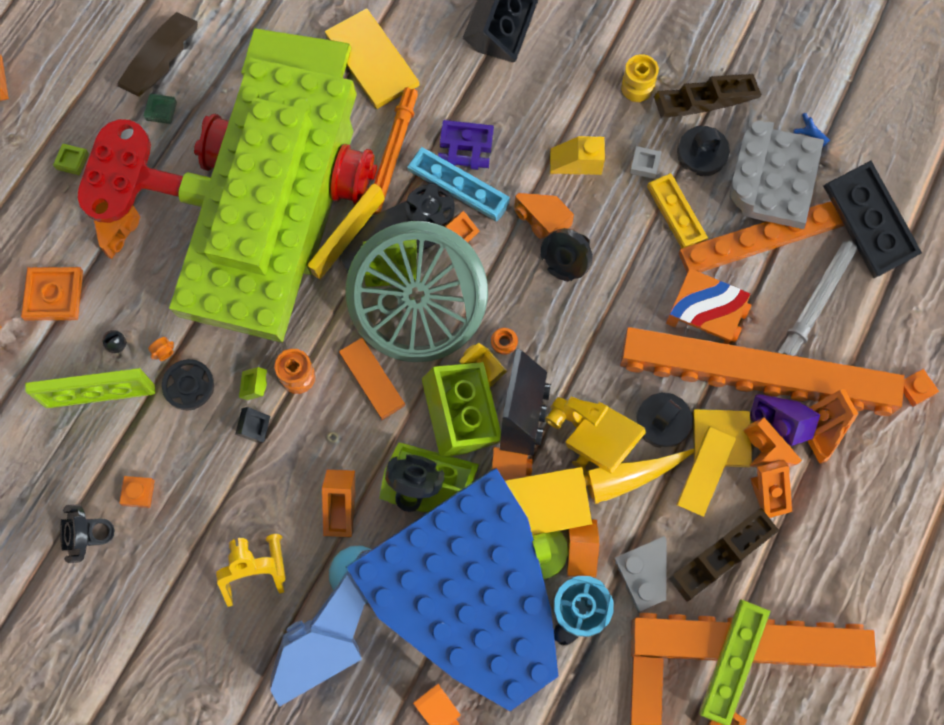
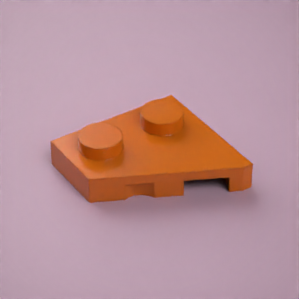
(835, 419)

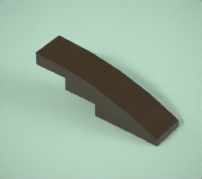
(154, 57)
(707, 96)
(723, 554)

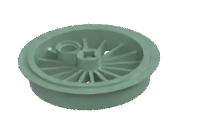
(470, 278)

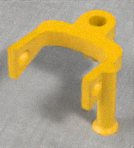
(575, 412)
(243, 564)

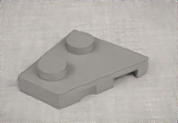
(645, 573)

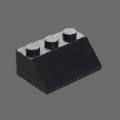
(499, 27)
(524, 406)

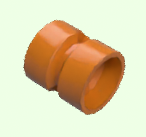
(295, 371)

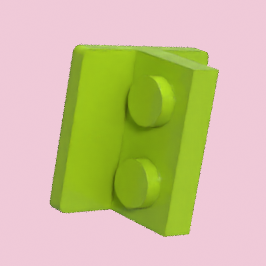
(396, 257)

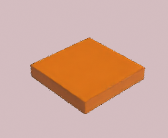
(52, 293)

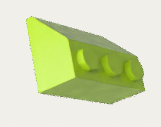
(461, 408)
(457, 476)

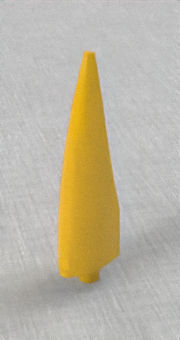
(629, 476)

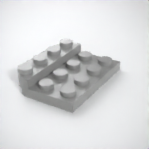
(776, 175)

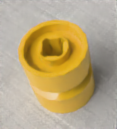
(639, 78)

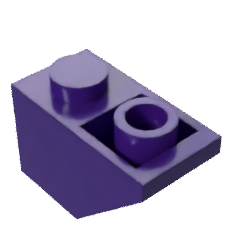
(788, 417)

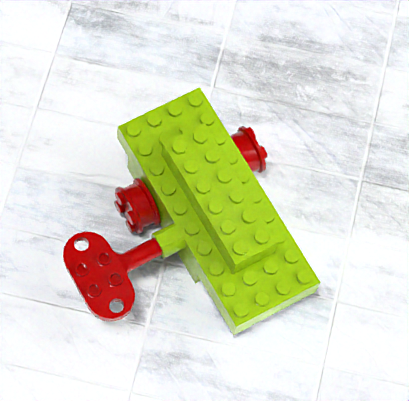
(264, 204)

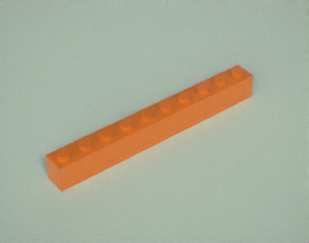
(760, 370)

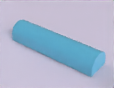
(459, 184)

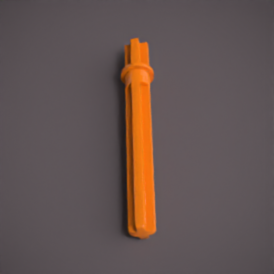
(404, 113)

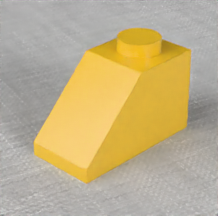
(578, 156)

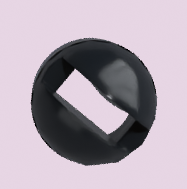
(116, 344)
(563, 637)

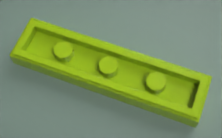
(734, 662)

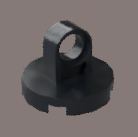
(703, 150)
(567, 254)
(665, 419)
(413, 478)
(77, 533)

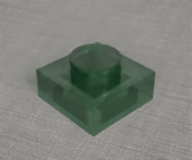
(160, 108)

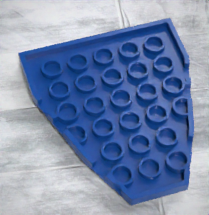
(468, 592)

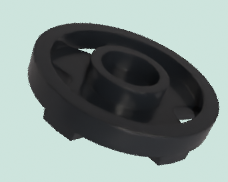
(430, 204)
(188, 384)

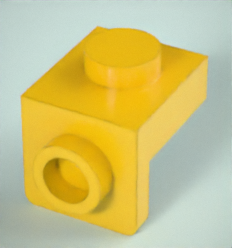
(480, 353)

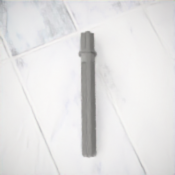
(798, 334)

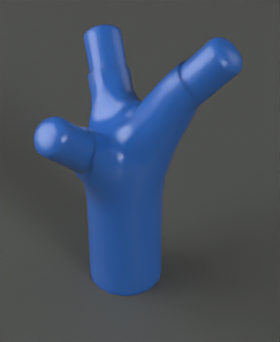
(811, 129)

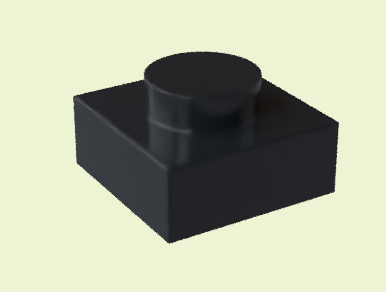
(252, 425)

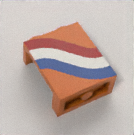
(710, 306)

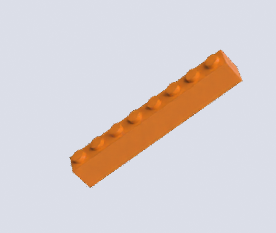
(778, 645)

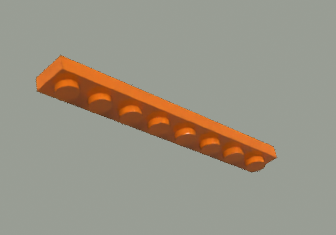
(757, 239)

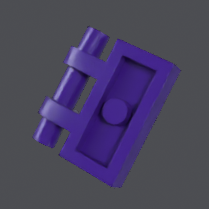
(466, 137)

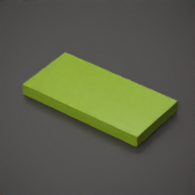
(299, 51)
(91, 388)

